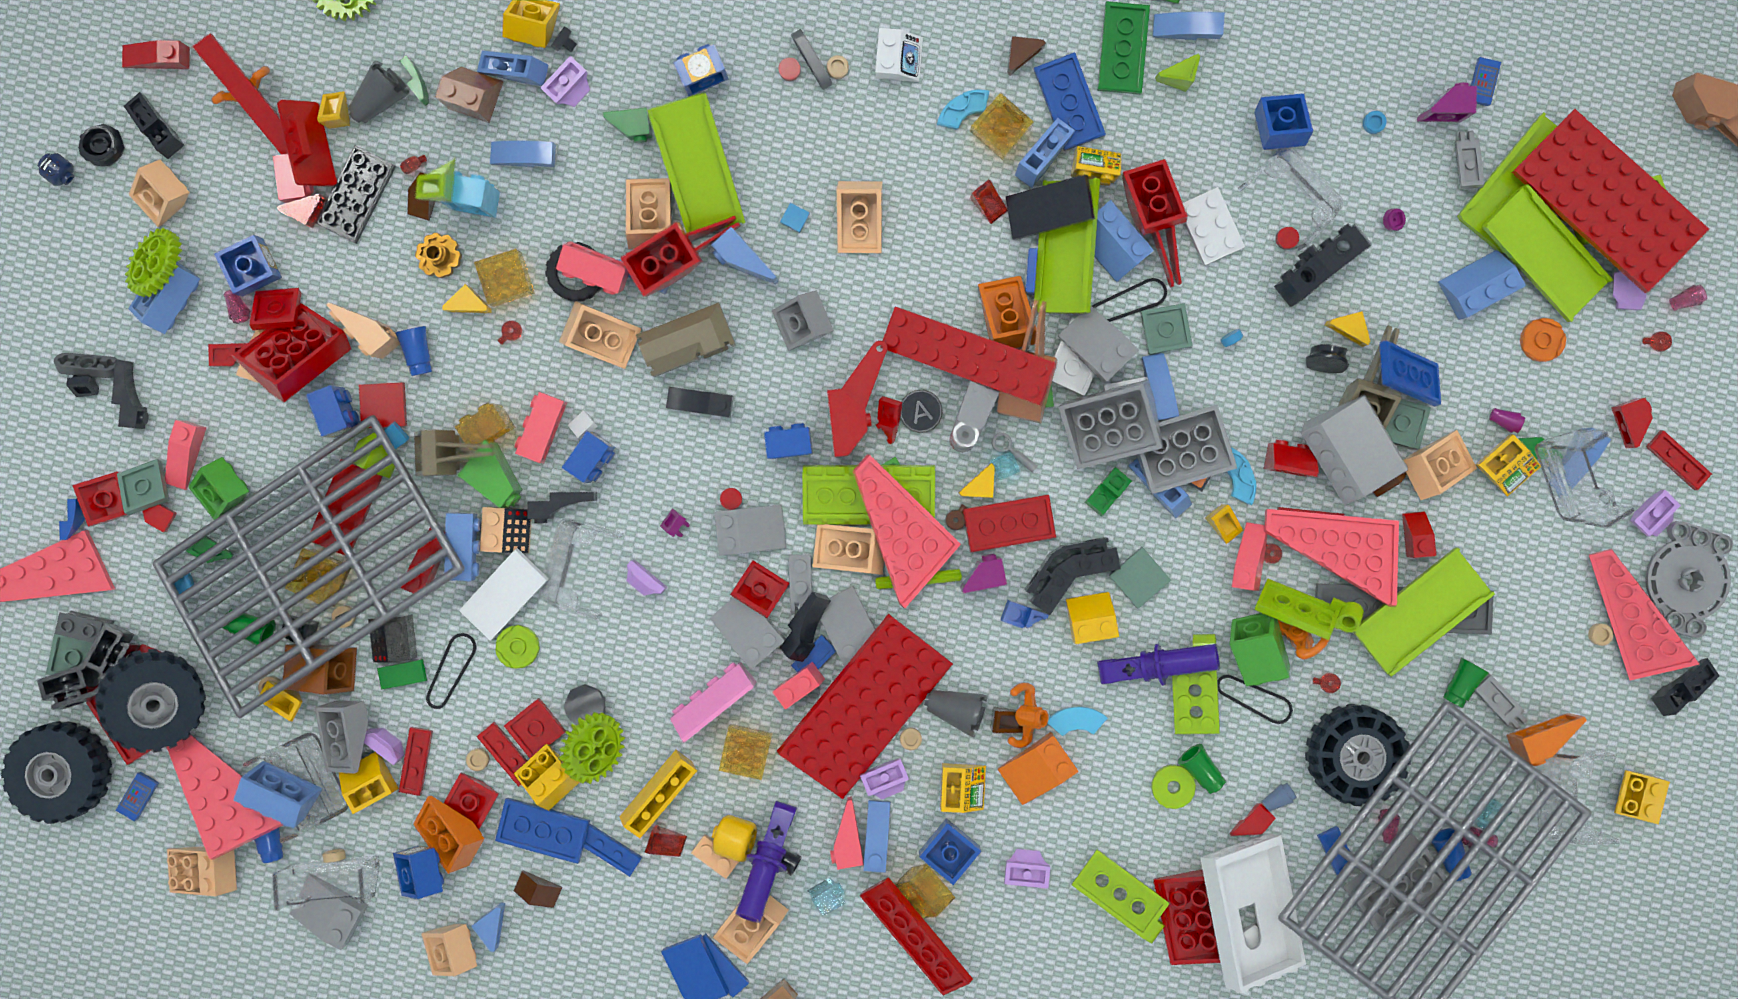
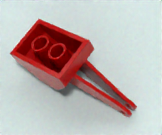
(1155, 207)
(669, 255)
(849, 403)

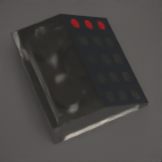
(394, 640)

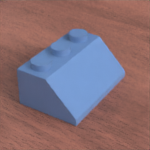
(1118, 243)
(1481, 284)
(161, 309)
(462, 534)
(277, 794)

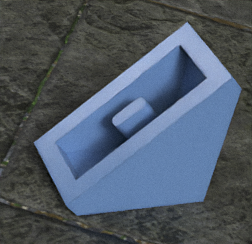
(490, 927)

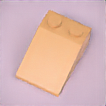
(647, 209)
(859, 216)
(599, 335)
(1439, 465)
(847, 549)
(747, 937)

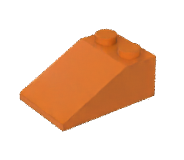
(1006, 311)
(1545, 738)
(1038, 769)
(449, 833)

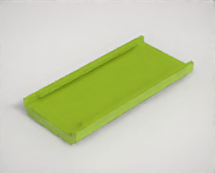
(695, 162)
(1502, 182)
(1546, 252)
(1067, 264)
(834, 496)
(1423, 612)

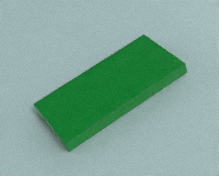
(1123, 47)

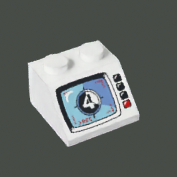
(898, 55)

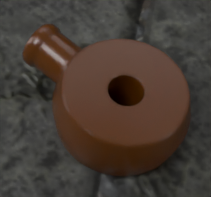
(955, 513)

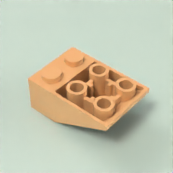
(373, 336)
(196, 874)

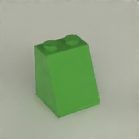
(492, 477)
(1259, 649)

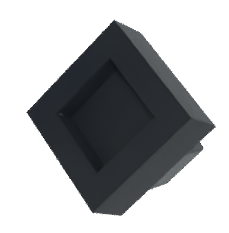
(563, 40)
(82, 385)

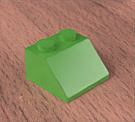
(218, 487)

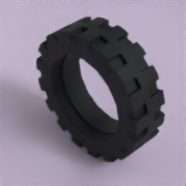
(554, 282)

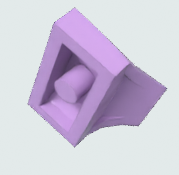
(567, 84)
(1626, 293)
(1655, 513)
(643, 580)
(384, 744)
(885, 779)
(1027, 869)

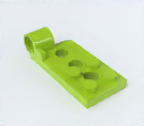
(1144, 923)

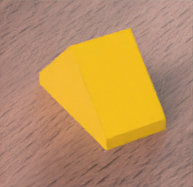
(334, 110)
(466, 301)
(1351, 327)
(981, 485)
(1224, 522)
(285, 703)

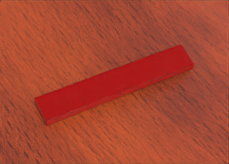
(242, 90)

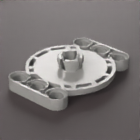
(1688, 556)

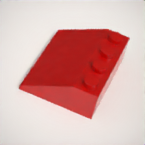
(293, 356)
(1187, 919)

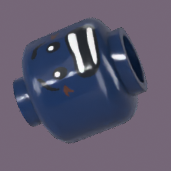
(56, 169)

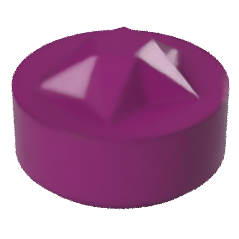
(1394, 219)

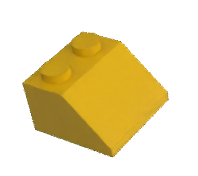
(530, 21)
(1092, 618)

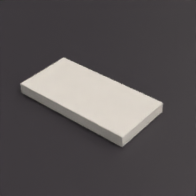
(503, 594)

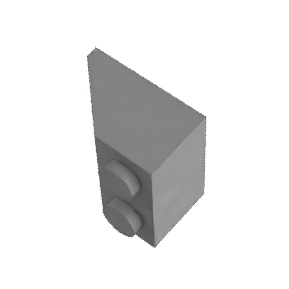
(802, 320)

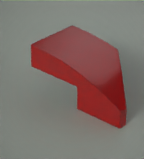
(221, 354)
(889, 417)
(159, 517)
(1254, 823)

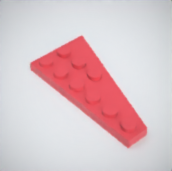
(58, 570)
(1642, 632)

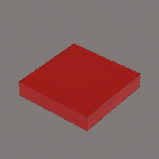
(275, 309)
(385, 402)
(534, 728)

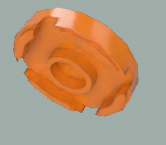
(1543, 339)

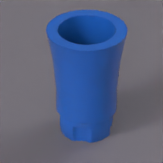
(415, 350)
(269, 846)
(1456, 854)

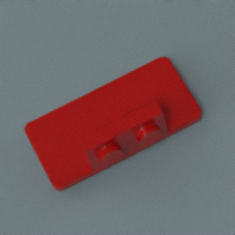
(306, 143)

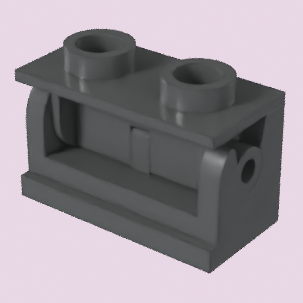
(80, 625)

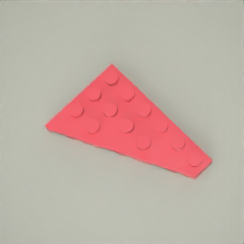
(906, 533)
(1351, 547)
(210, 792)

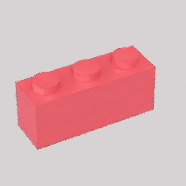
(592, 268)
(540, 427)

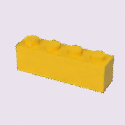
(657, 794)

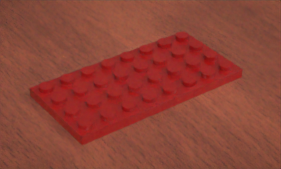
(1610, 201)
(865, 706)

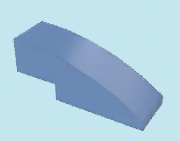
(1189, 25)
(523, 153)
(1161, 385)

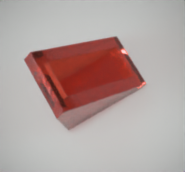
(988, 201)
(305, 209)
(665, 842)

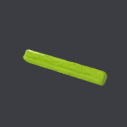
(939, 577)

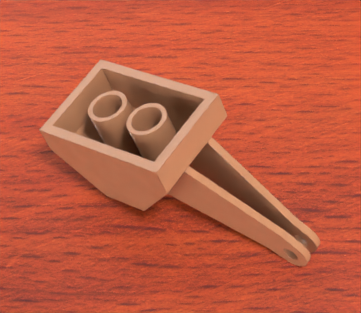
(1709, 103)
(1015, 406)

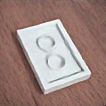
(1211, 227)
(1071, 371)

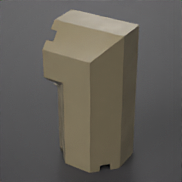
(685, 339)

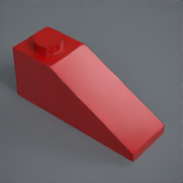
(156, 55)
(429, 574)

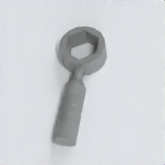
(1017, 454)

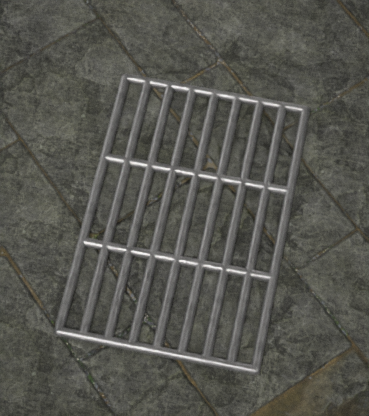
(353, 560)
(1461, 830)

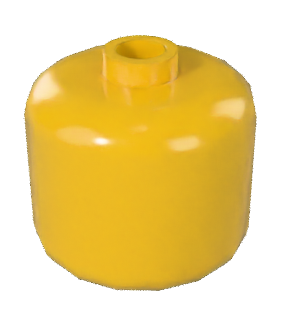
(734, 838)

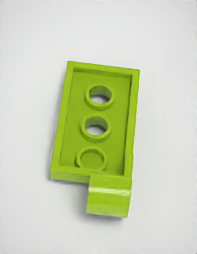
(1319, 616)
(1207, 700)

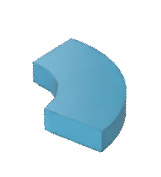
(962, 107)
(1242, 479)
(1076, 718)

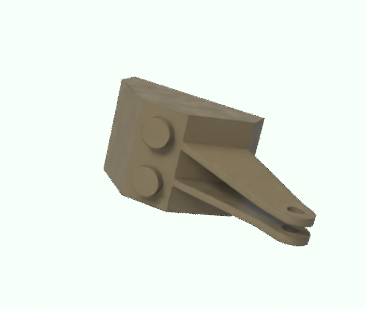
(1382, 398)
(437, 452)

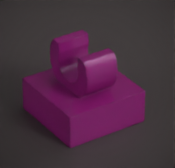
(673, 523)

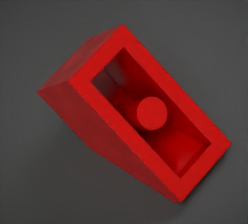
(1633, 420)
(1418, 535)

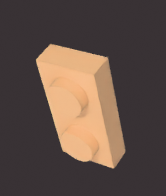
(705, 853)

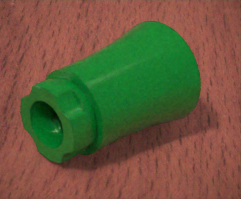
(246, 619)
(1464, 682)
(1202, 768)

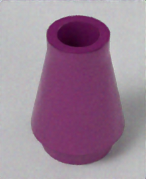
(1507, 419)

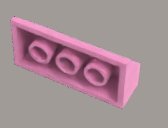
(712, 701)

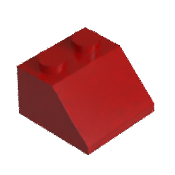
(1291, 459)

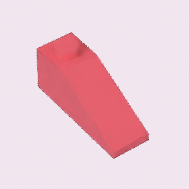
(183, 452)
(1250, 558)
(847, 844)

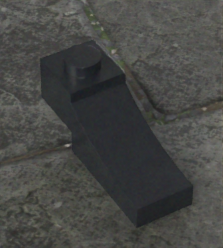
(153, 126)
(124, 394)
(699, 402)
(544, 510)
(803, 627)
(1686, 688)

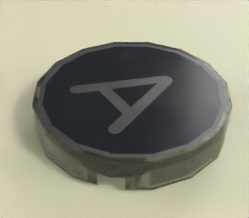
(921, 411)

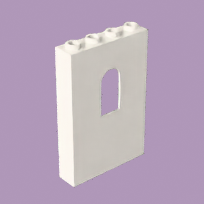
(1243, 876)

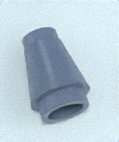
(1279, 797)

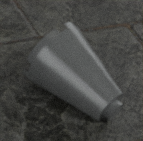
(376, 93)
(957, 709)

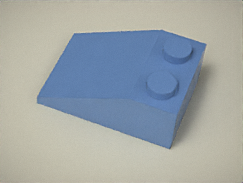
(738, 255)

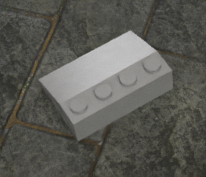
(1112, 424)
(1353, 449)
(1192, 450)
(1404, 885)

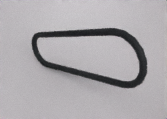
(1129, 289)
(440, 666)
(1251, 709)

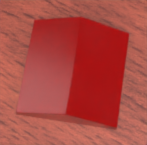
(100, 499)
(759, 589)
(471, 798)

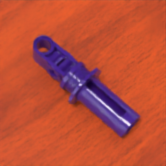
(1160, 664)
(766, 864)

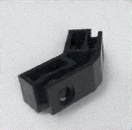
(1321, 264)
(1066, 571)
(107, 648)

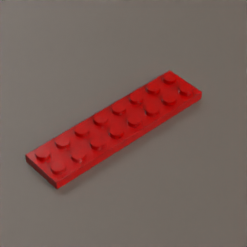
(969, 356)

